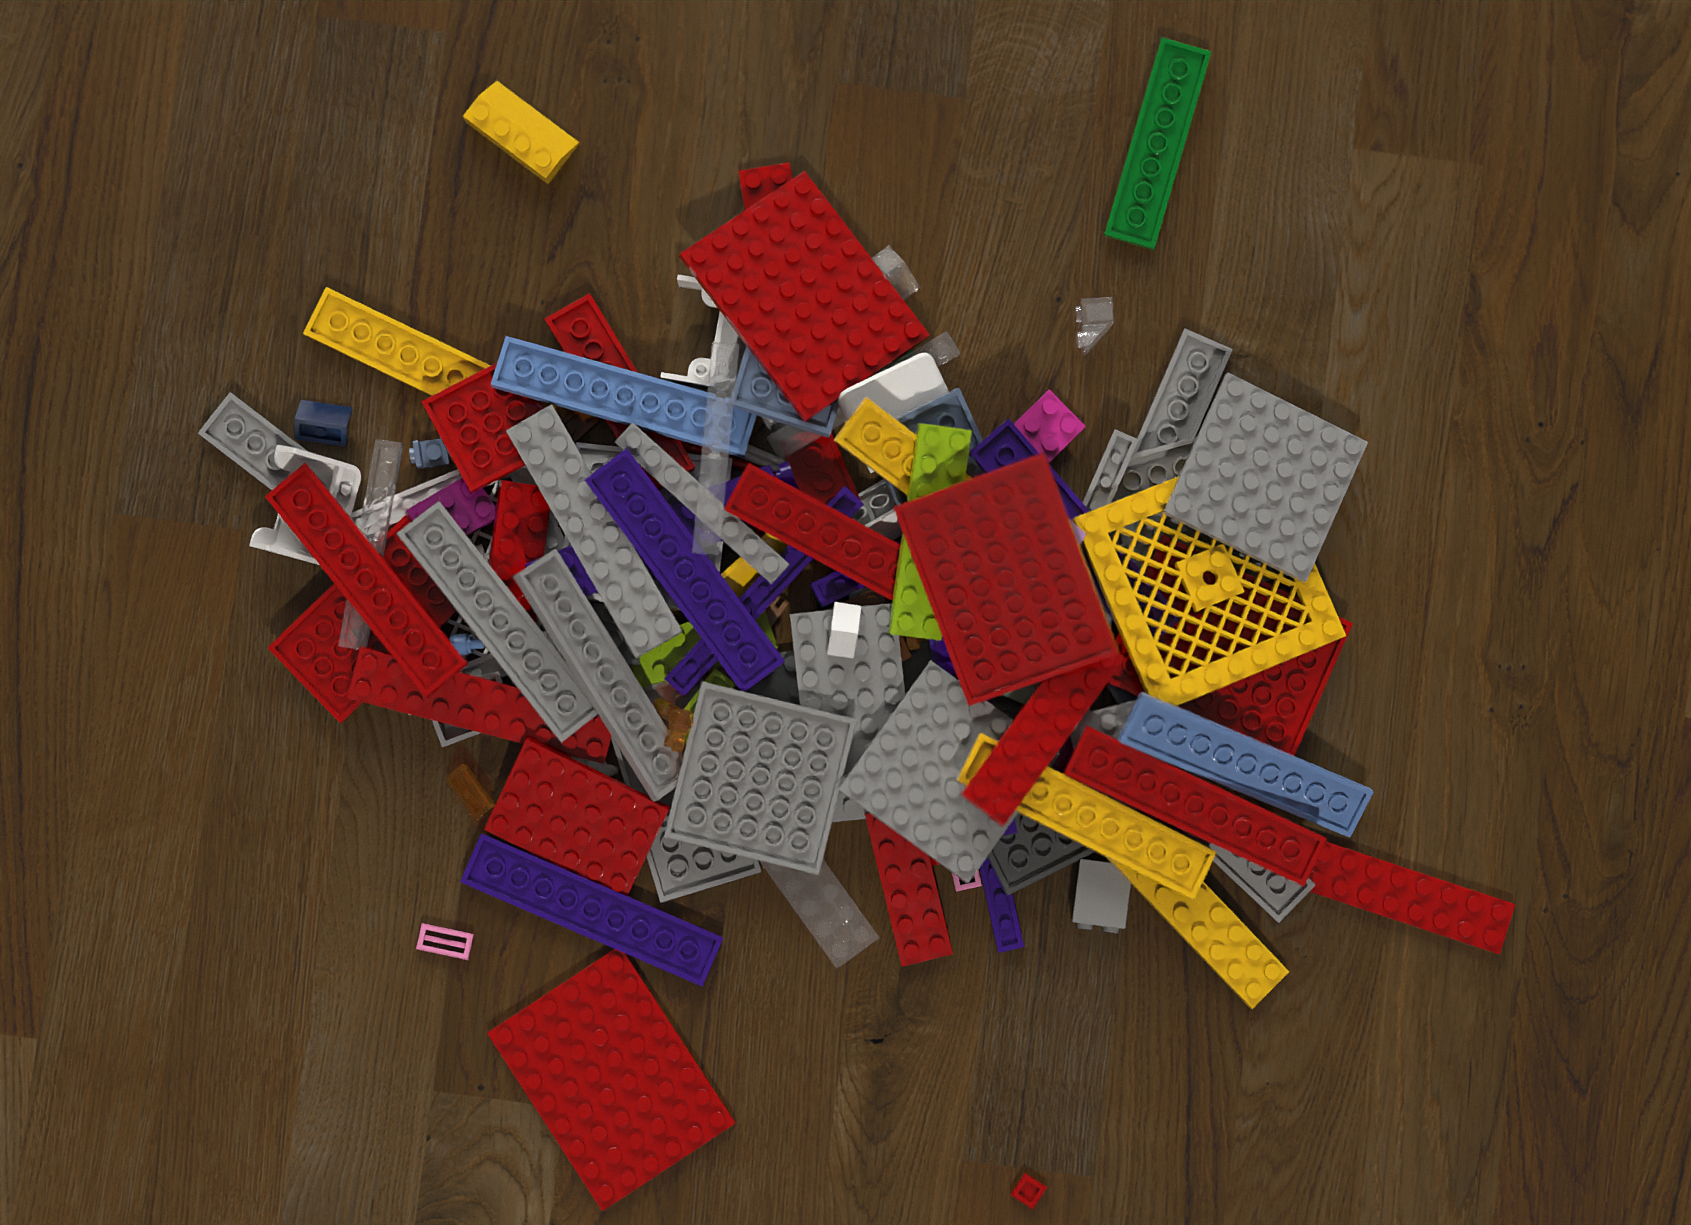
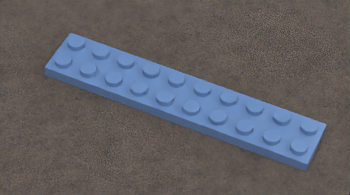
(611, 393)
(1245, 764)

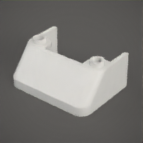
(700, 368)

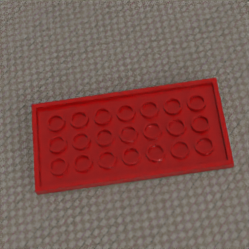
(312, 641)

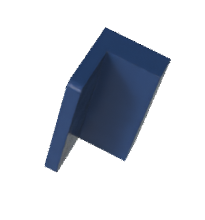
(322, 423)

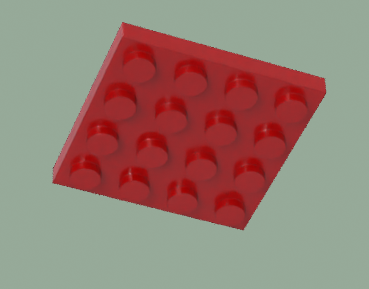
(474, 425)

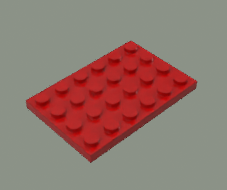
(576, 817)

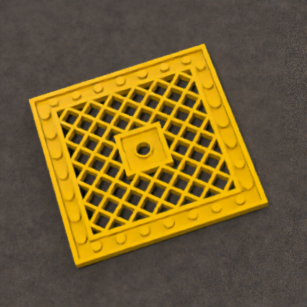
(1132, 624)

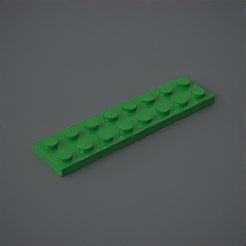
(1157, 143)

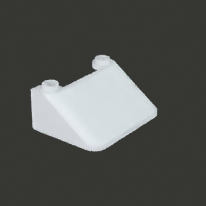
(897, 388)
(339, 478)

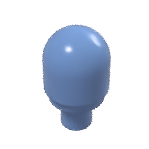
(465, 643)

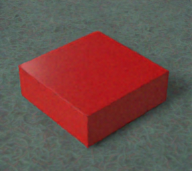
(1028, 1190)

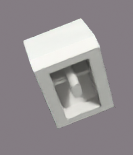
(844, 630)

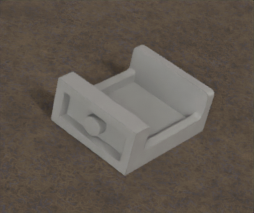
(1100, 896)

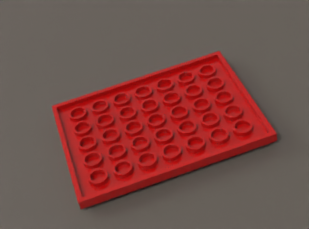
(804, 296)
(1006, 579)
(1265, 706)
(611, 1078)

